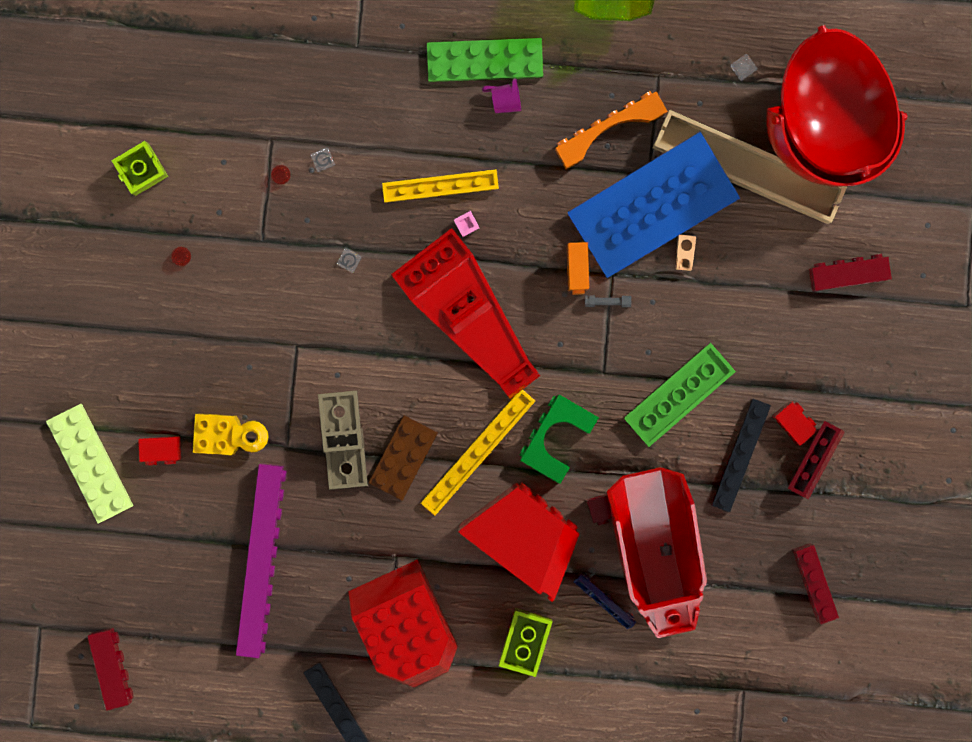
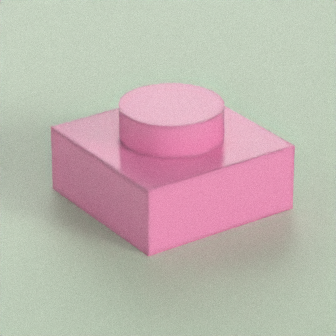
(466, 224)

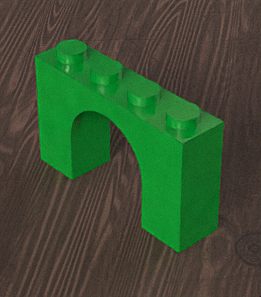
(560, 411)

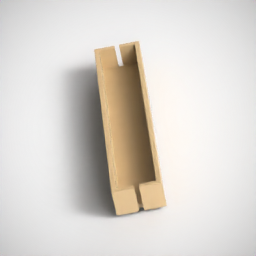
(754, 169)

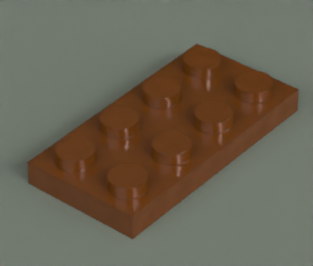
(403, 457)

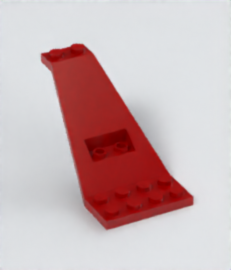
(445, 281)

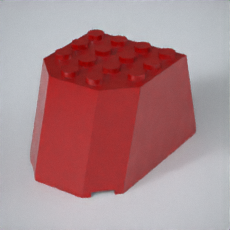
(524, 537)
(403, 626)

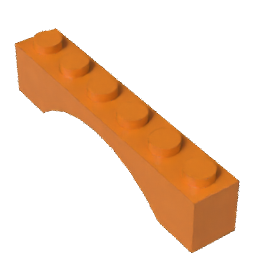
(645, 111)

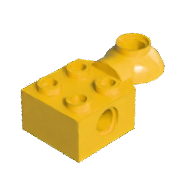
(225, 435)

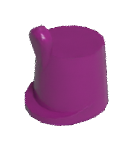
(505, 97)

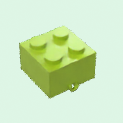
(139, 168)

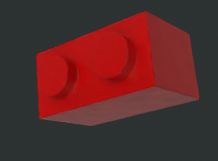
(795, 423)
(159, 449)

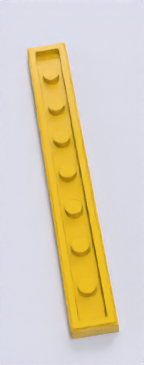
(477, 452)

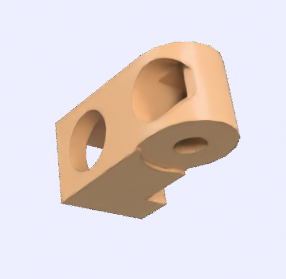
(685, 252)

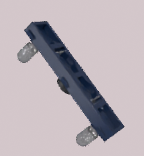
(605, 600)

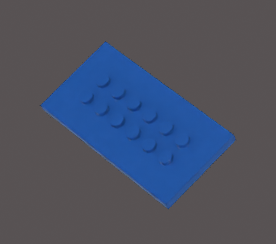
(653, 204)

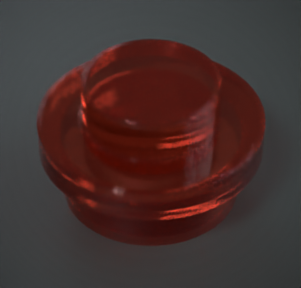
(280, 174)
(181, 256)

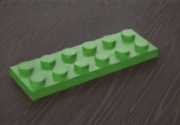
(485, 60)
(679, 394)

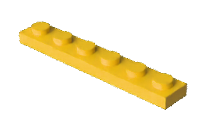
(440, 186)

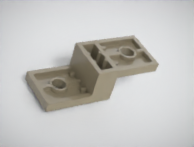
(343, 439)

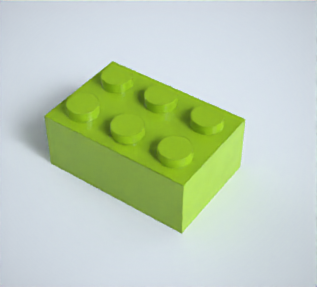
(525, 642)

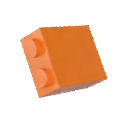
(578, 267)

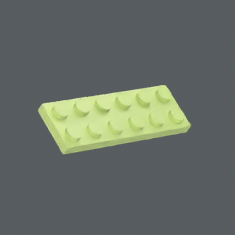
(89, 463)

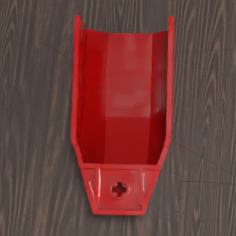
(645, 514)

